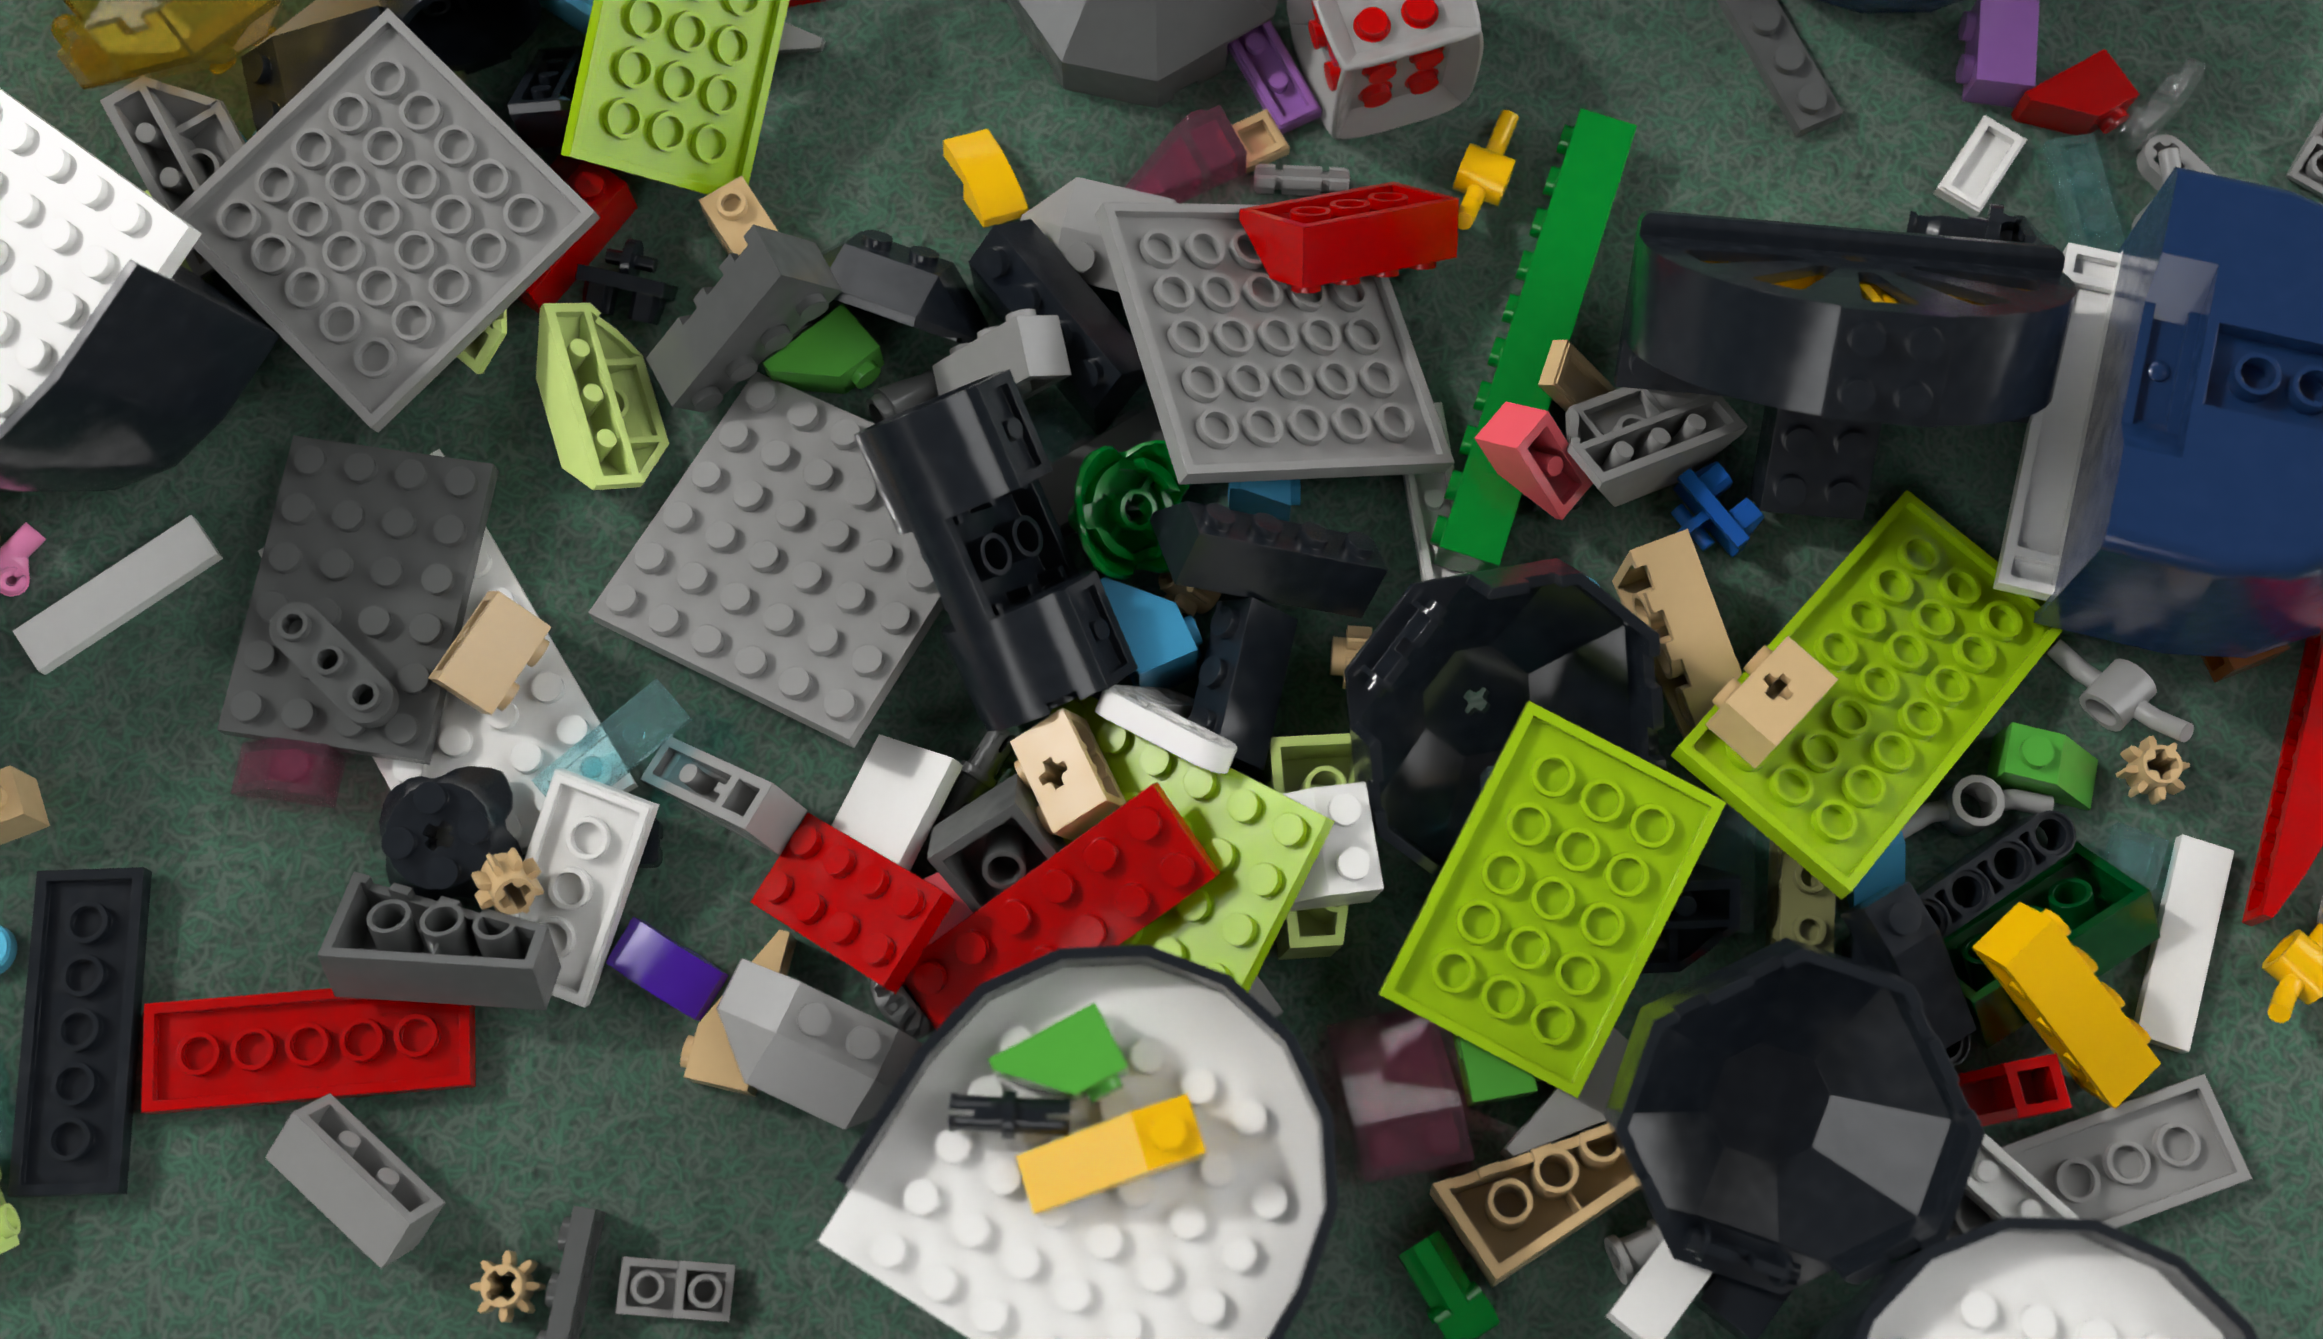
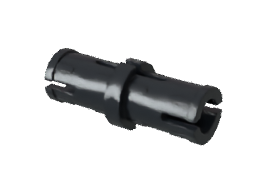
(1009, 1114)

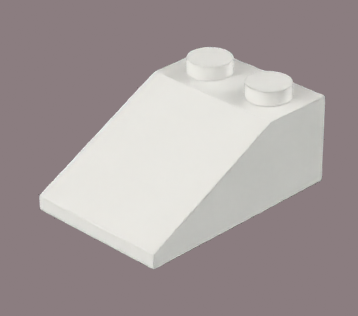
(1348, 862)

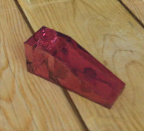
(1193, 158)

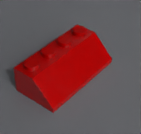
(1352, 234)

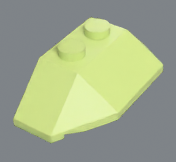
(597, 398)

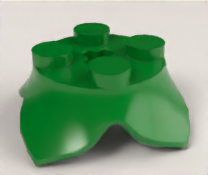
(1101, 490)

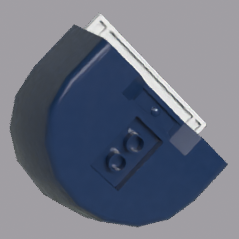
(2184, 432)

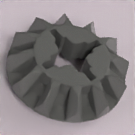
(901, 1010)

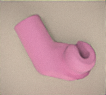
(15, 559)

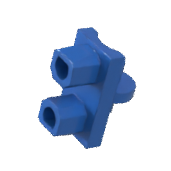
(1699, 493)

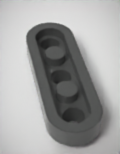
(347, 678)

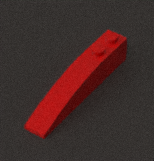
(2295, 809)

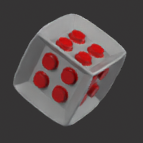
(1386, 59)

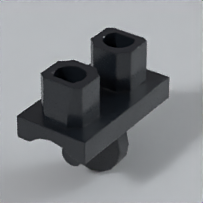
(603, 285)

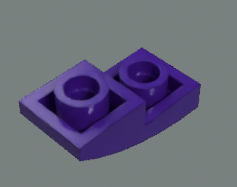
(666, 969)

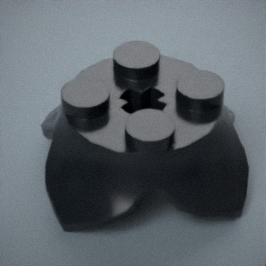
(470, 801)

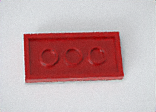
(853, 902)

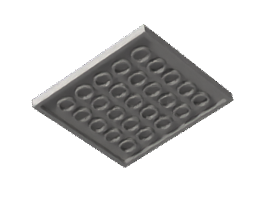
(384, 220)
(1260, 374)
(780, 567)

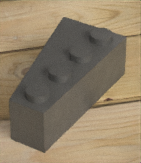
(743, 318)
(434, 951)

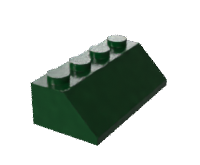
(2099, 903)

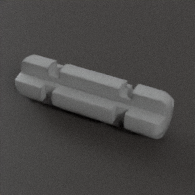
(1300, 179)

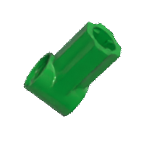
(1451, 1298)

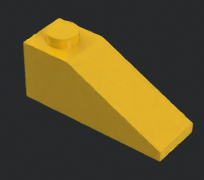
(1112, 1154)

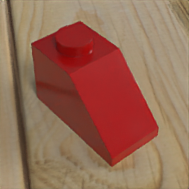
(2080, 98)

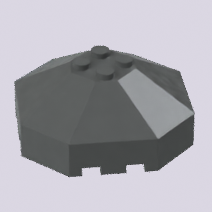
(1137, 47)

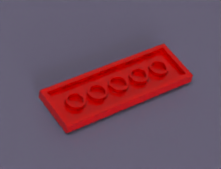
(1082, 896)
(300, 1049)

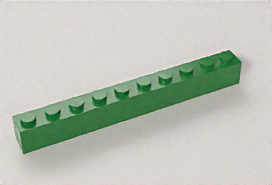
(1543, 312)

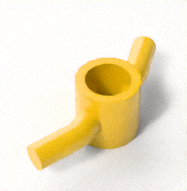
(1485, 171)
(2298, 969)

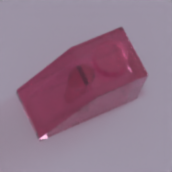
(289, 772)

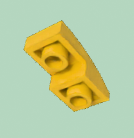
(986, 177)

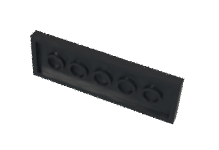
(80, 1033)

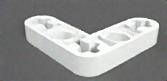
(1163, 719)

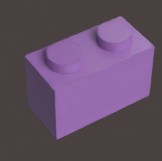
(1998, 51)

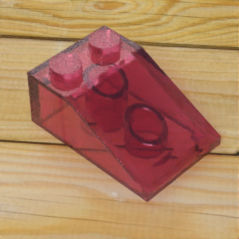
(1398, 1096)

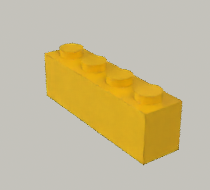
(2068, 1003)

